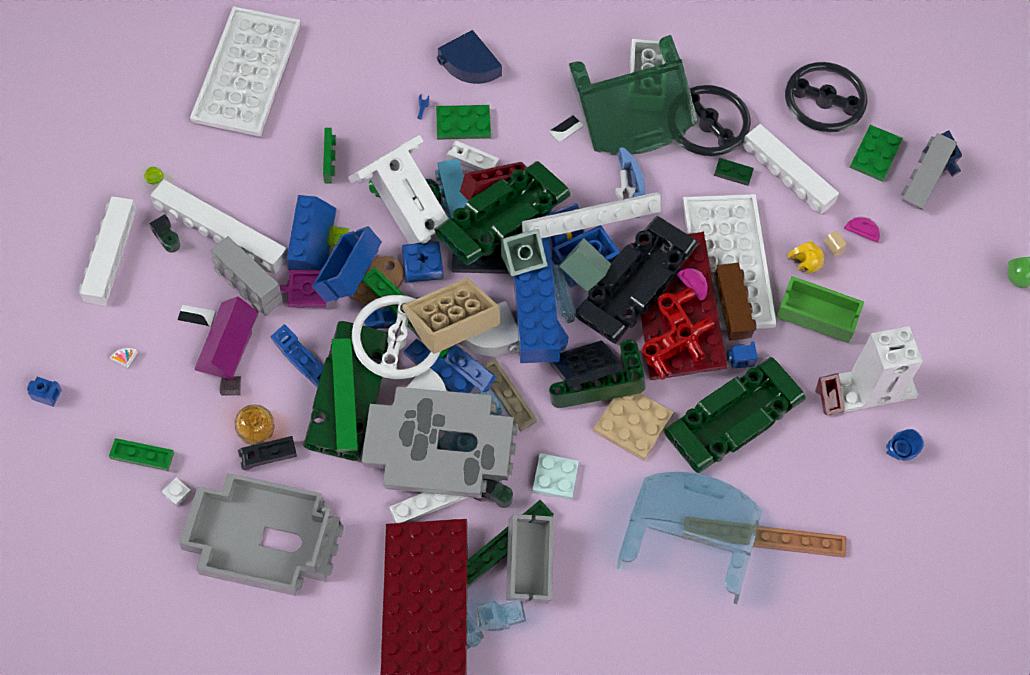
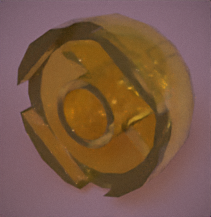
(254, 424)

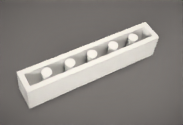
(790, 169)
(108, 251)

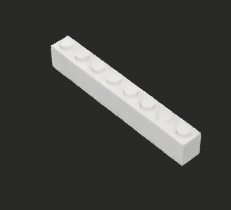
(218, 225)

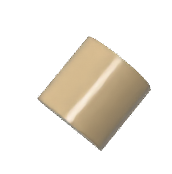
(835, 243)

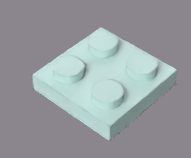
(555, 476)

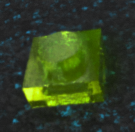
(335, 234)

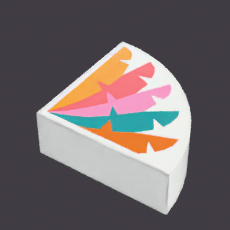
(124, 356)

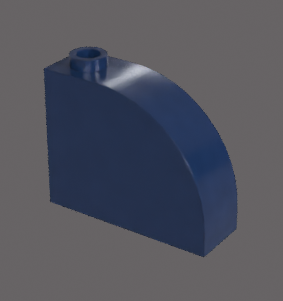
(469, 59)

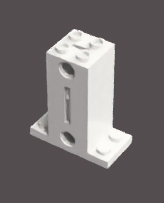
(404, 192)
(882, 371)

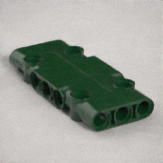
(500, 212)
(734, 414)
(322, 436)

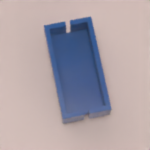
(347, 264)

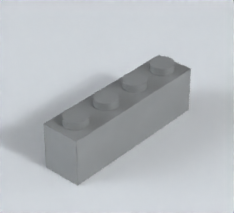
(929, 171)

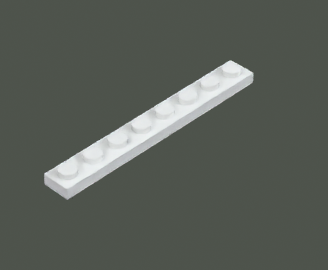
(595, 215)

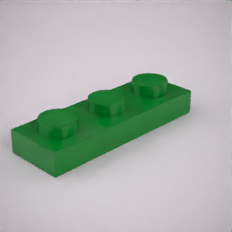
(329, 155)
(141, 454)

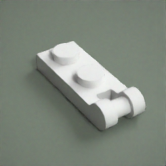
(471, 156)

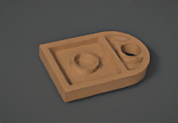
(363, 294)

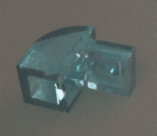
(499, 617)

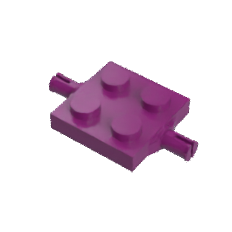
(300, 290)

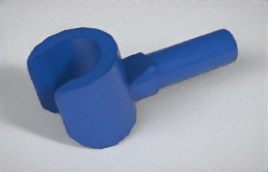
(423, 104)

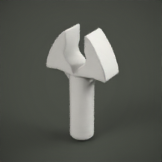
(624, 186)

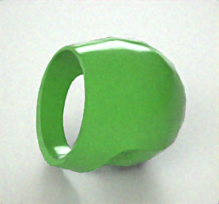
(1019, 272)

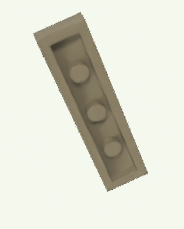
(510, 397)

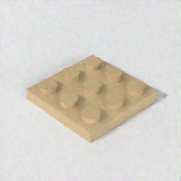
(633, 423)

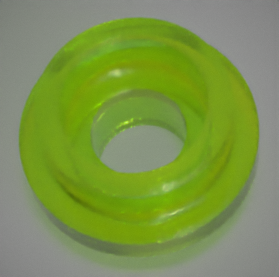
(153, 171)

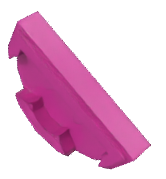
(864, 227)
(695, 280)

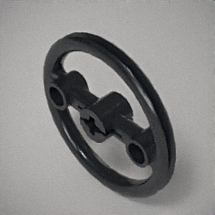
(826, 96)
(709, 122)

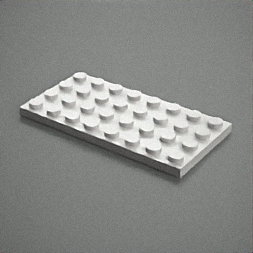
(245, 71)
(734, 236)

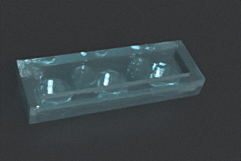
(562, 293)

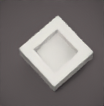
(176, 492)

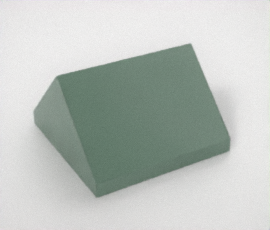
(523, 252)
(585, 265)

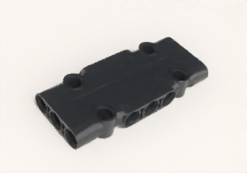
(636, 279)

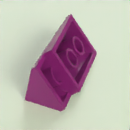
(227, 339)

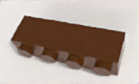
(734, 301)

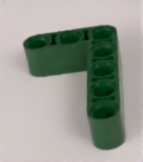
(623, 383)

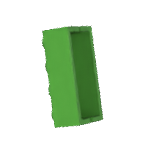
(820, 309)

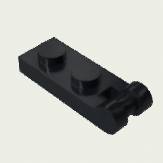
(267, 452)

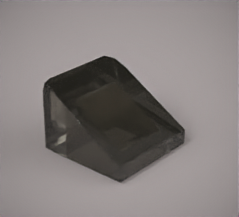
(230, 387)

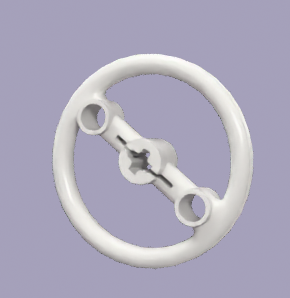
(384, 369)

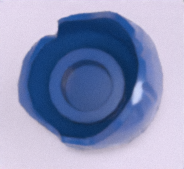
(905, 445)

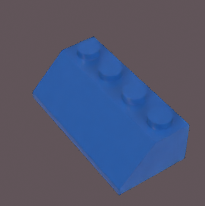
(310, 234)

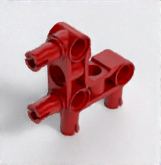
(673, 341)

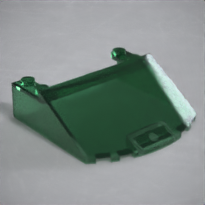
(638, 108)

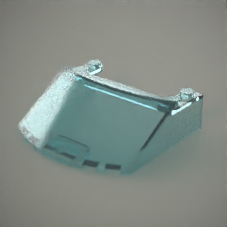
(699, 511)

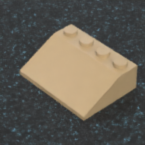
(452, 314)

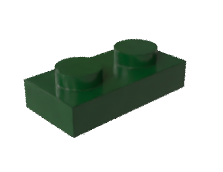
(733, 171)

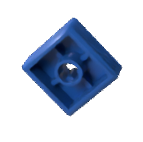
(417, 271)

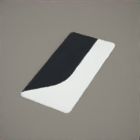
(566, 128)
(196, 315)

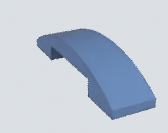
(628, 163)

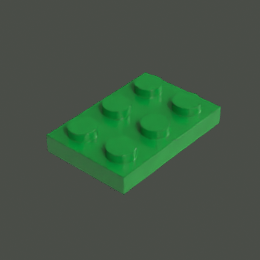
(463, 122)
(876, 153)

